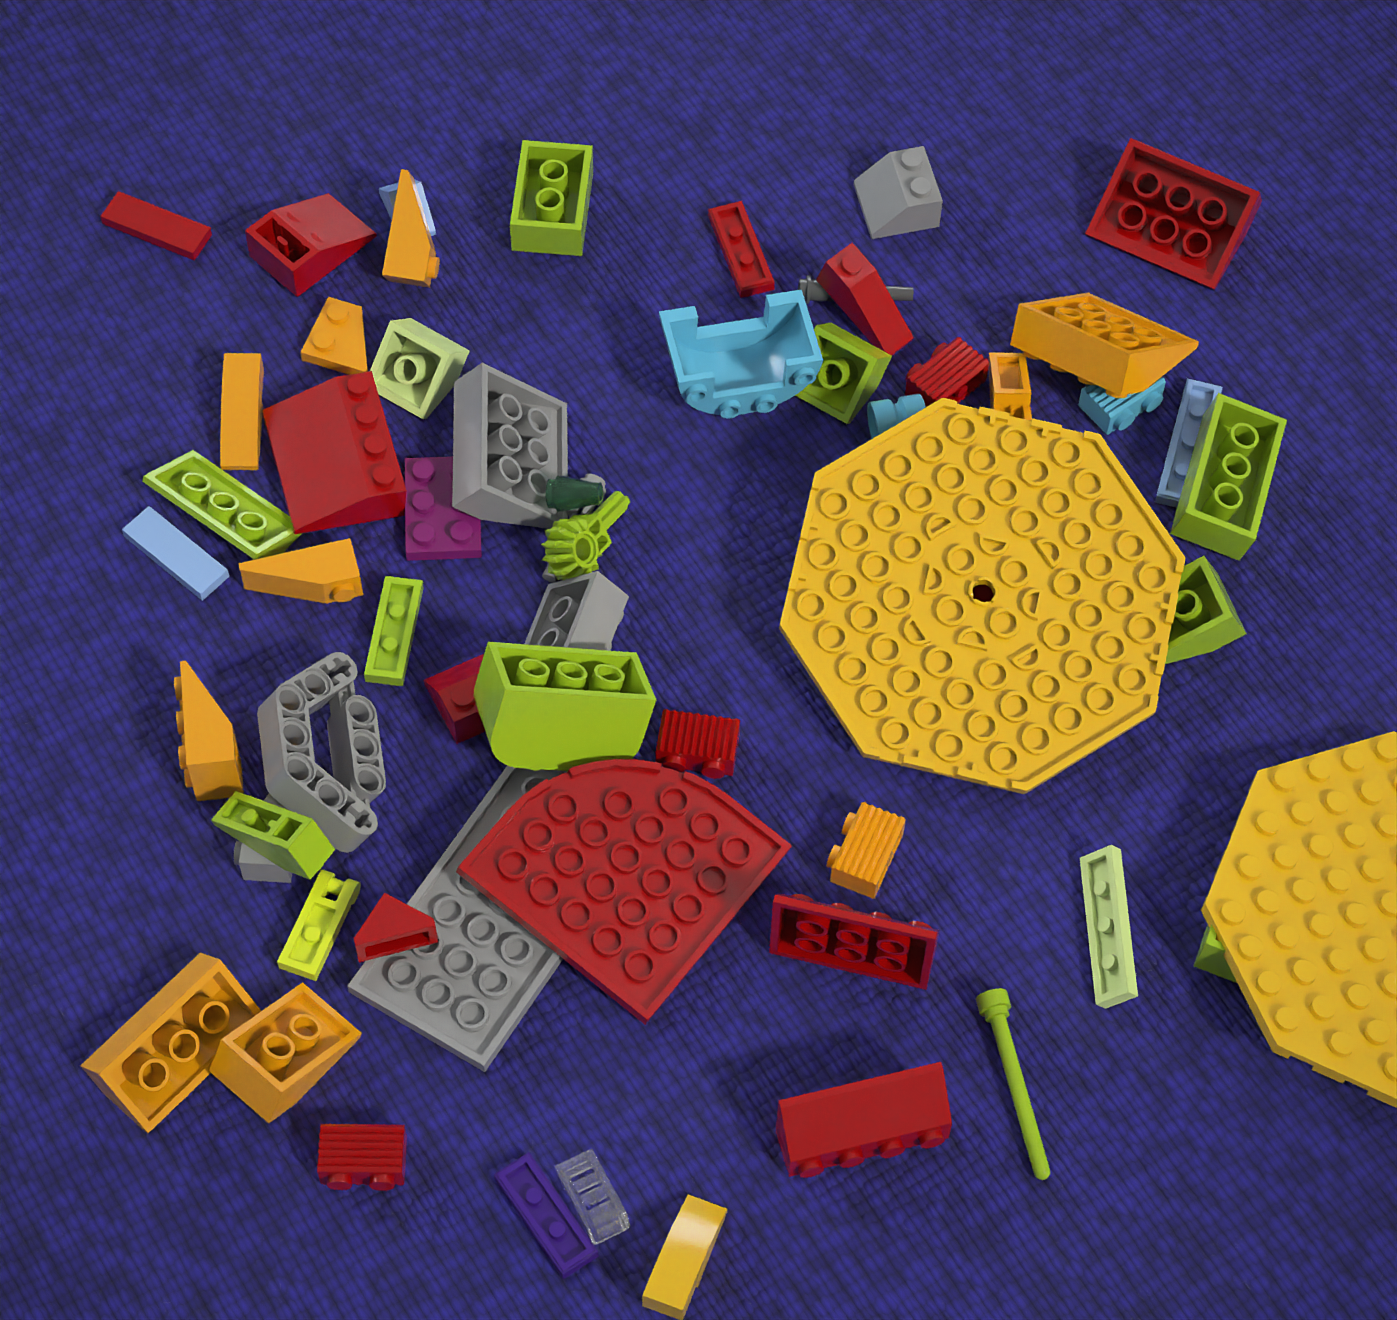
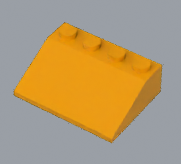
(1099, 342)

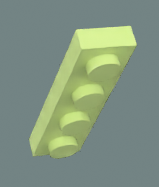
(1108, 927)

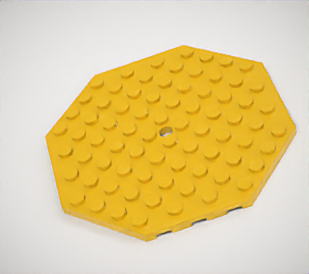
(967, 684)
(1314, 911)

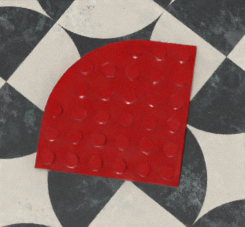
(625, 872)

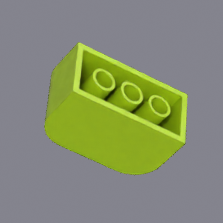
(562, 705)

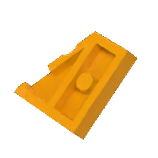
(337, 338)

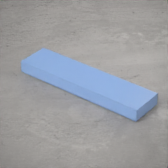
(1194, 403)

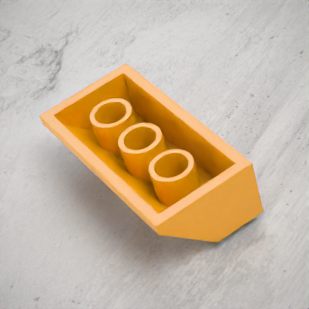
(170, 1041)

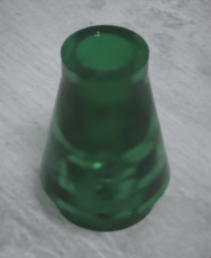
(571, 493)

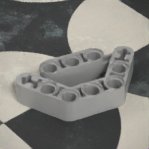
(290, 771)

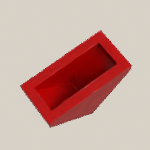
(393, 929)

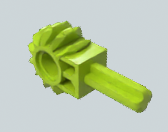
(579, 541)

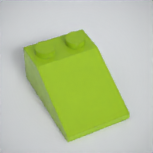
(1202, 614)

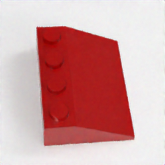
(1174, 214)
(335, 455)
(852, 940)

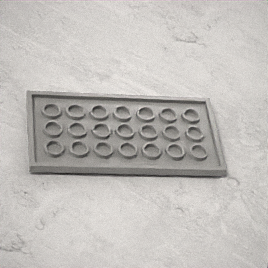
(485, 966)

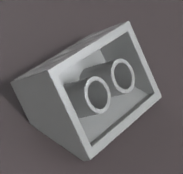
(579, 613)

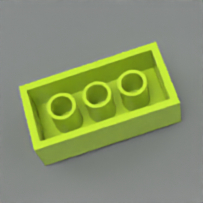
(1228, 477)

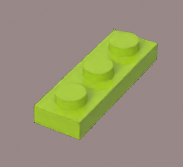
(393, 631)

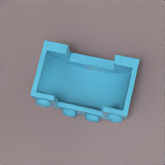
(743, 362)

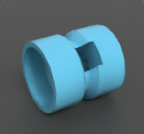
(885, 414)

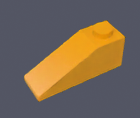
(410, 247)
(312, 574)

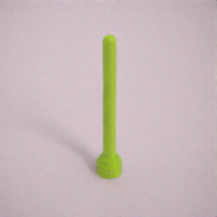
(994, 1007)

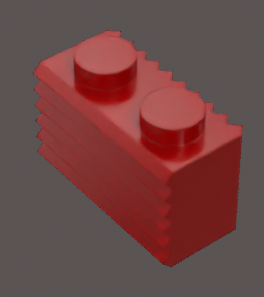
(949, 374)
(698, 743)
(362, 1155)

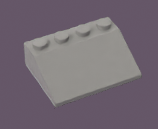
(506, 448)

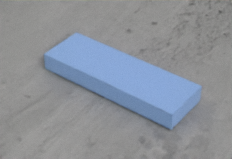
(175, 553)

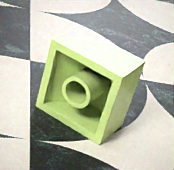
(416, 366)

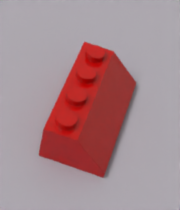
(864, 1120)

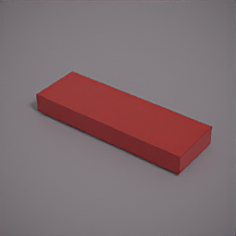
(156, 225)
(741, 249)

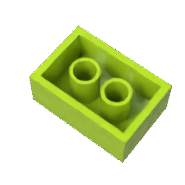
(551, 198)

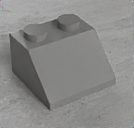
(899, 194)

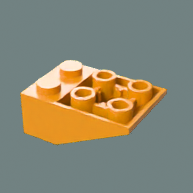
(208, 741)

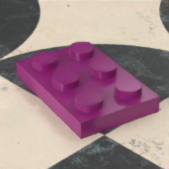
(431, 523)

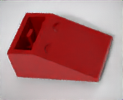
(306, 241)

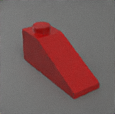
(865, 299)

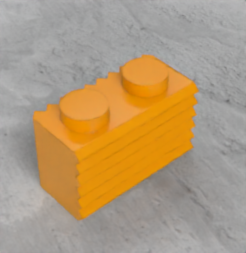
(866, 850)

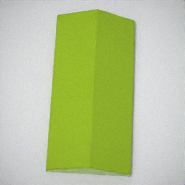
(223, 505)

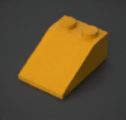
(283, 1051)

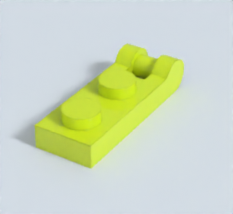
(318, 925)

